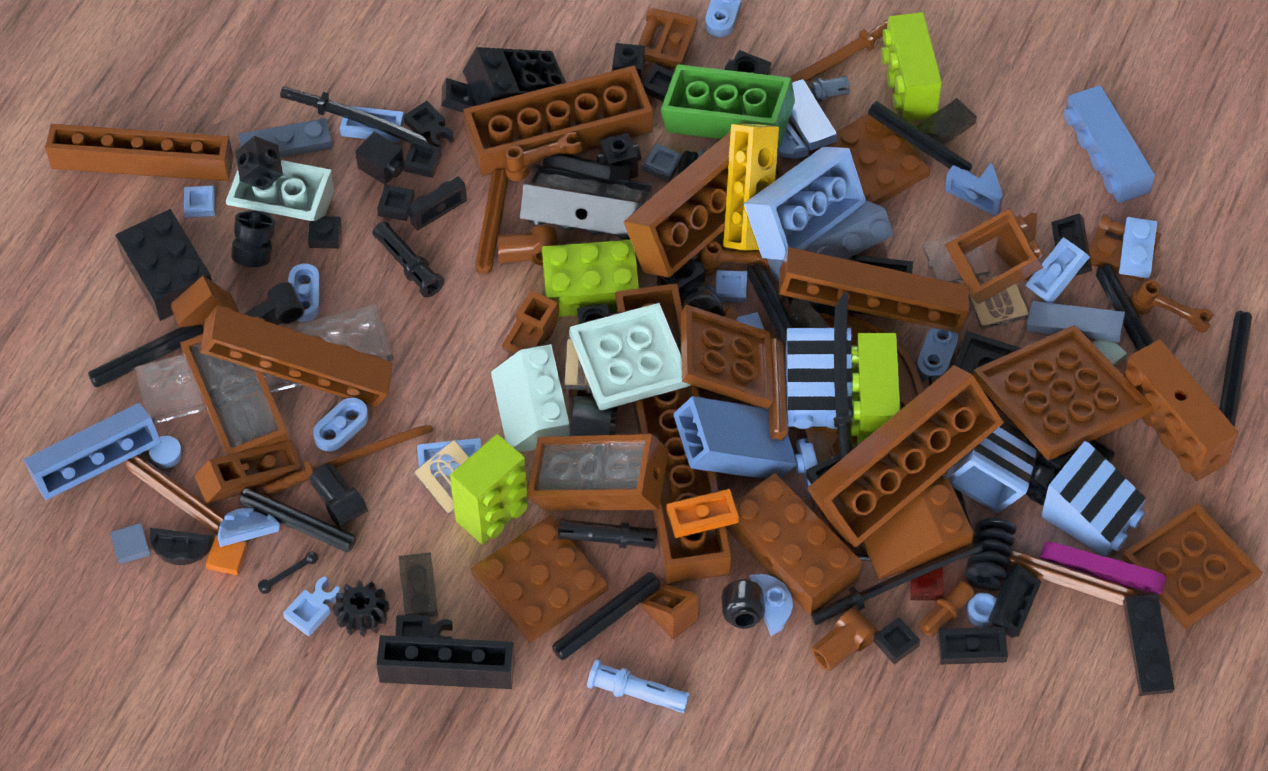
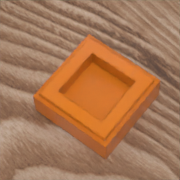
(226, 558)

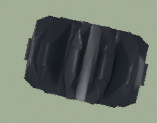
(368, 618)

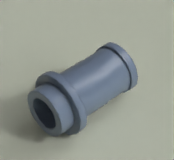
(828, 88)

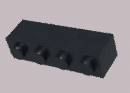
(445, 662)

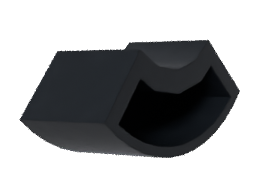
(589, 421)

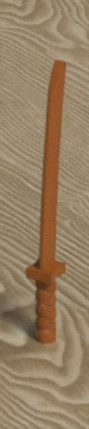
(865, 40)
(304, 474)

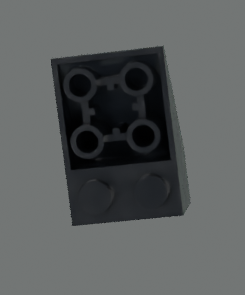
(510, 72)

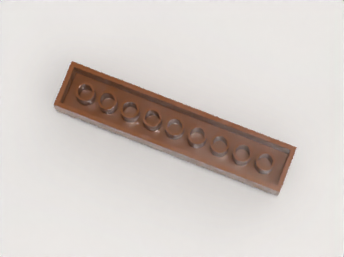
(701, 553)

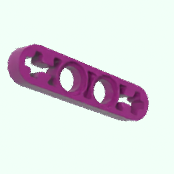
(1105, 567)

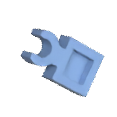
(309, 609)

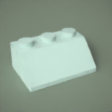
(298, 193)
(530, 398)

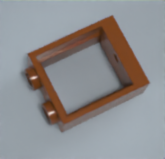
(983, 233)

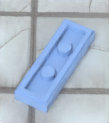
(810, 118)

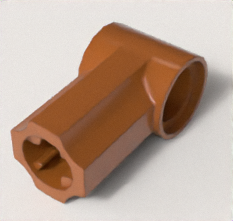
(527, 245)
(850, 633)

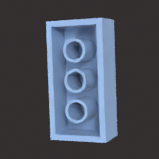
(805, 202)

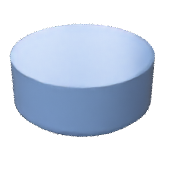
(167, 453)
(980, 608)

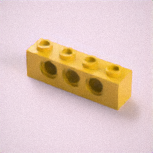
(749, 172)

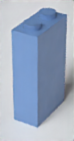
(732, 439)

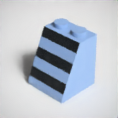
(811, 377)
(996, 469)
(1093, 502)

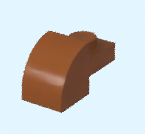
(534, 323)

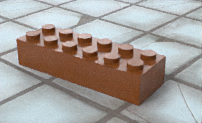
(590, 106)
(684, 213)
(905, 455)

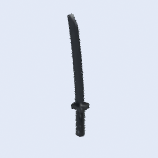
(324, 105)
(842, 419)
(857, 598)

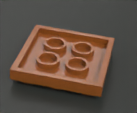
(881, 159)
(726, 357)
(1199, 562)
(539, 579)

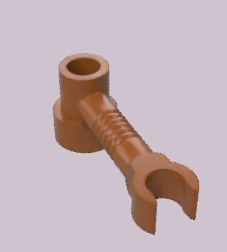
(518, 161)
(712, 256)
(1149, 296)

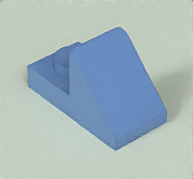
(980, 192)

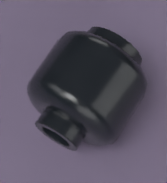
(743, 603)

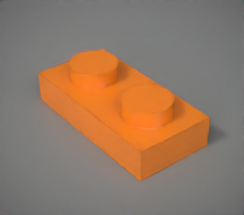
(702, 513)

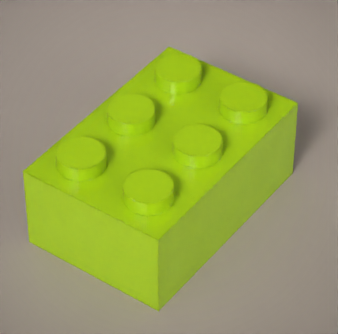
(911, 66)
(588, 274)
(874, 382)
(489, 489)

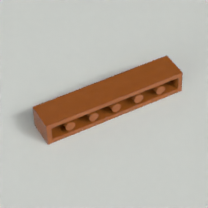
(139, 152)
(874, 290)
(295, 356)

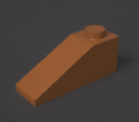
(253, 468)

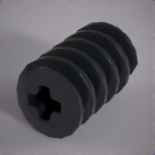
(989, 565)

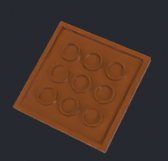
(1061, 392)

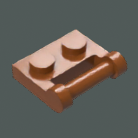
(674, 39)
(1108, 250)

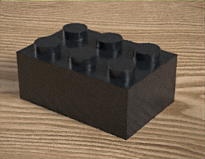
(161, 260)

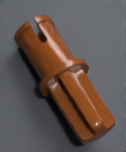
(946, 609)

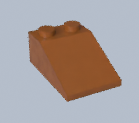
(920, 531)

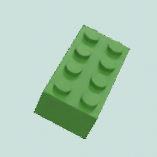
(710, 100)

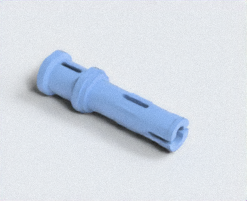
(622, 683)

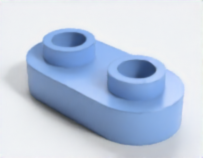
(725, 10)
(308, 293)
(937, 351)
(338, 425)

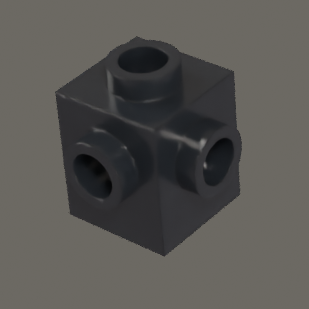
(620, 152)
(259, 163)

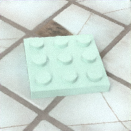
(628, 356)

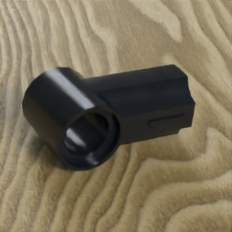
(280, 306)
(341, 501)

